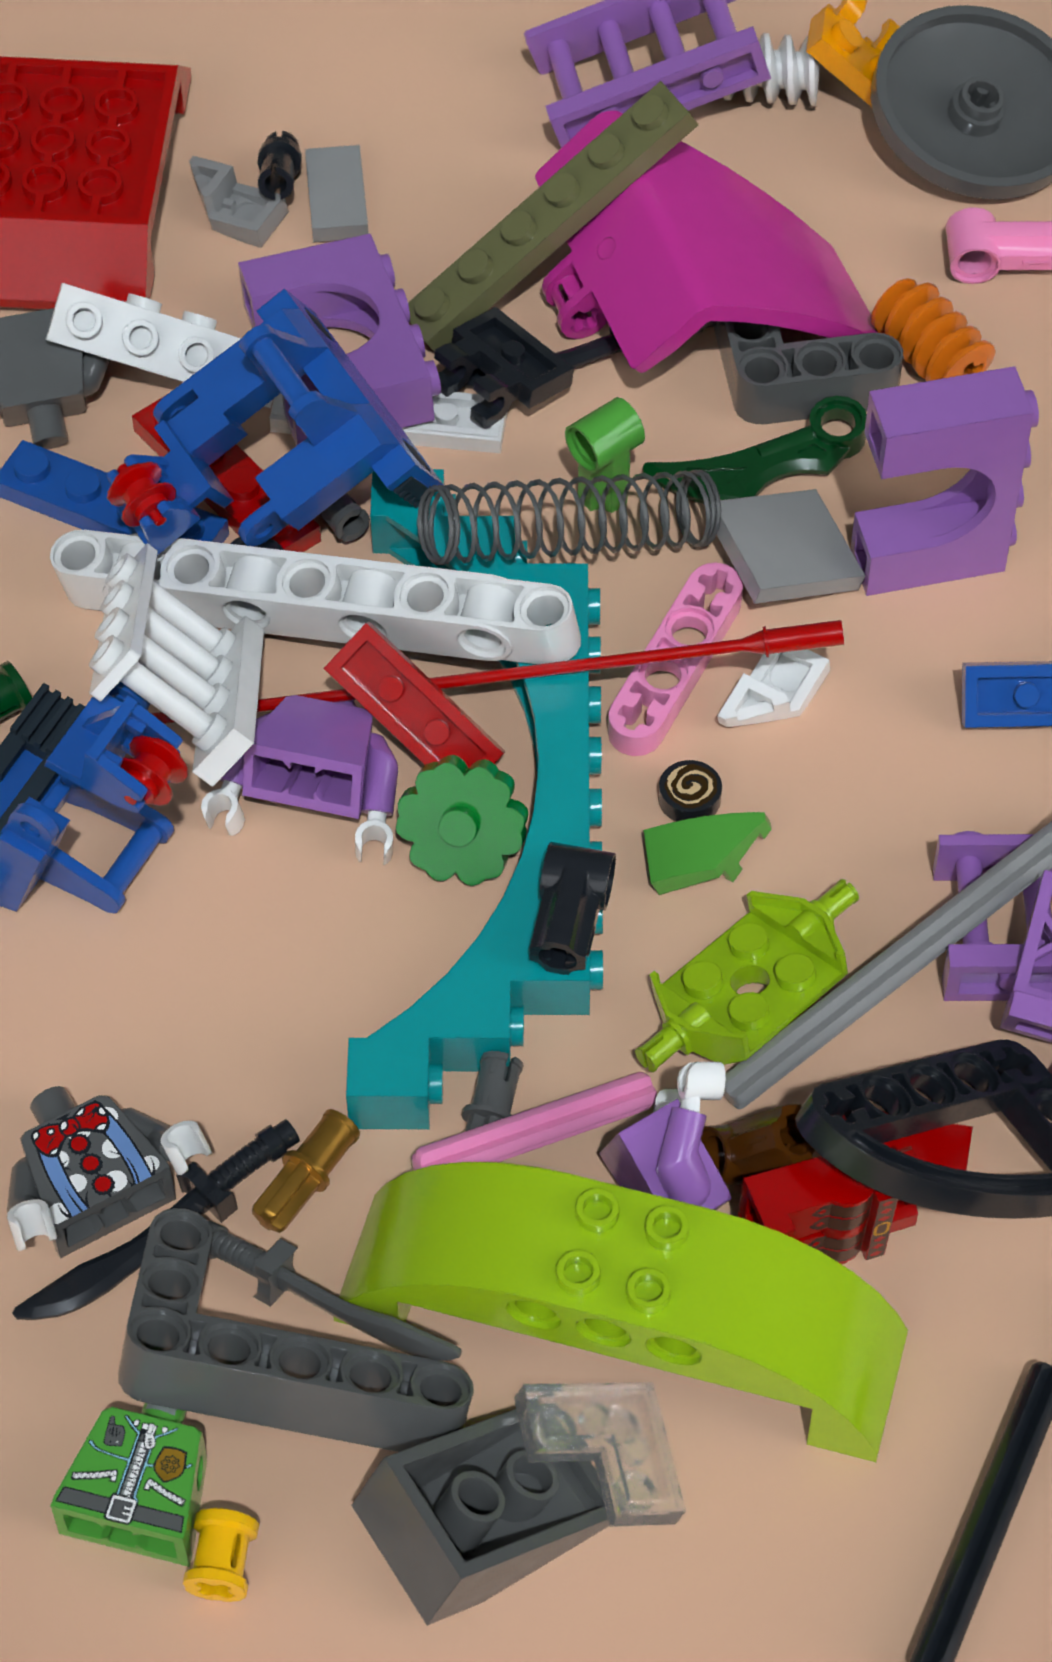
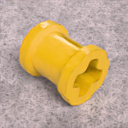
(221, 1555)

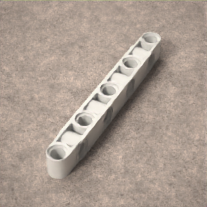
(335, 596)

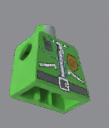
(136, 1484)

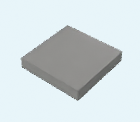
(787, 547)

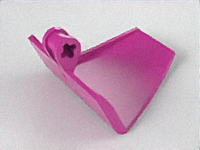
(693, 250)

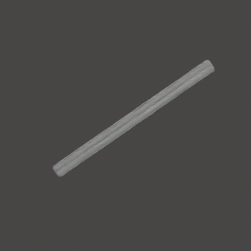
(889, 970)

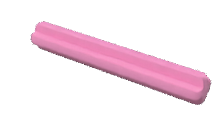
(543, 1124)

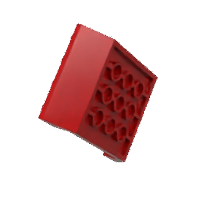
(81, 174)

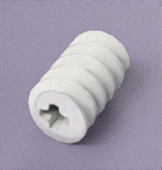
(788, 71)

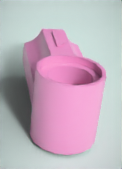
(984, 246)

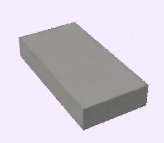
(336, 193)

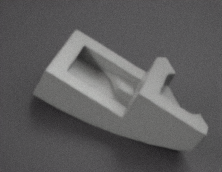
(235, 207)

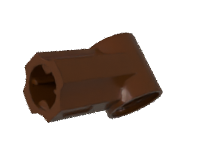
(756, 1144)

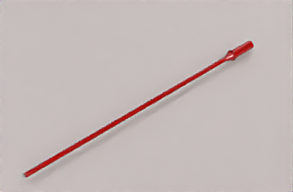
(762, 642)

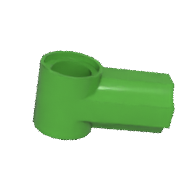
(603, 447)

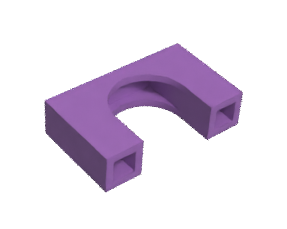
(353, 290)
(940, 424)

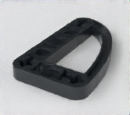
(1003, 1079)

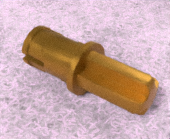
(305, 1171)

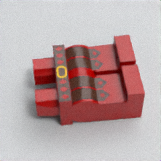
(825, 1208)

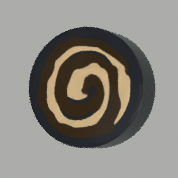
(689, 790)

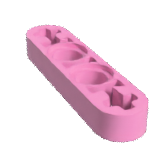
(667, 703)

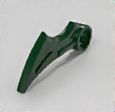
(798, 452)

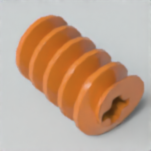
(930, 332)

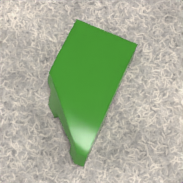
(701, 848)

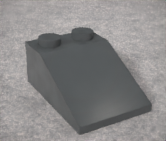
(475, 1515)

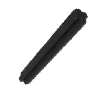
(988, 1520)

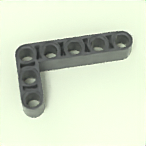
(786, 380)
(271, 1373)

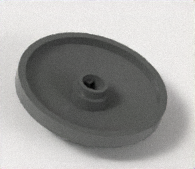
(968, 101)

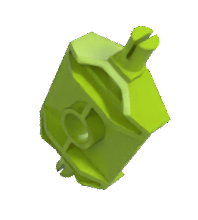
(777, 944)

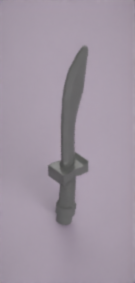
(277, 1275)

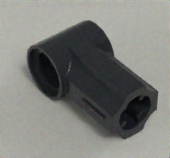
(572, 891)

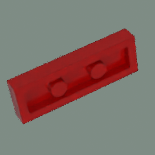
(408, 701)

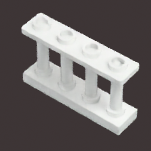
(179, 663)

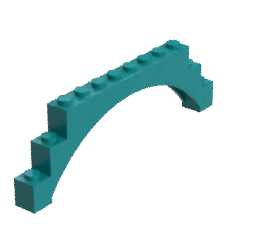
(494, 982)

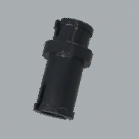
(279, 163)

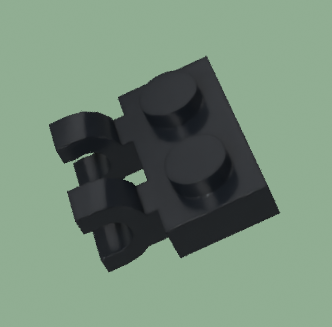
(513, 364)

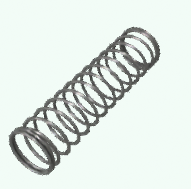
(426, 521)

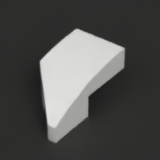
(775, 689)

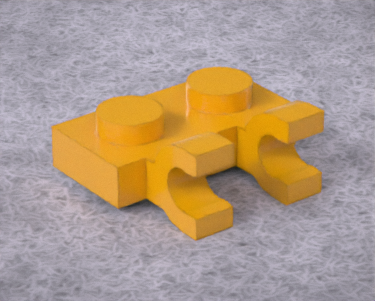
(842, 50)

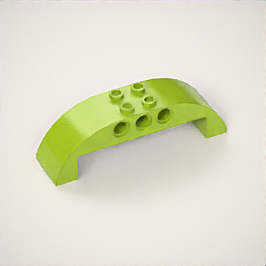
(637, 1285)

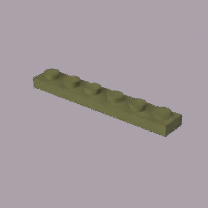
(551, 214)

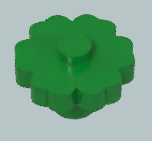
(462, 820)

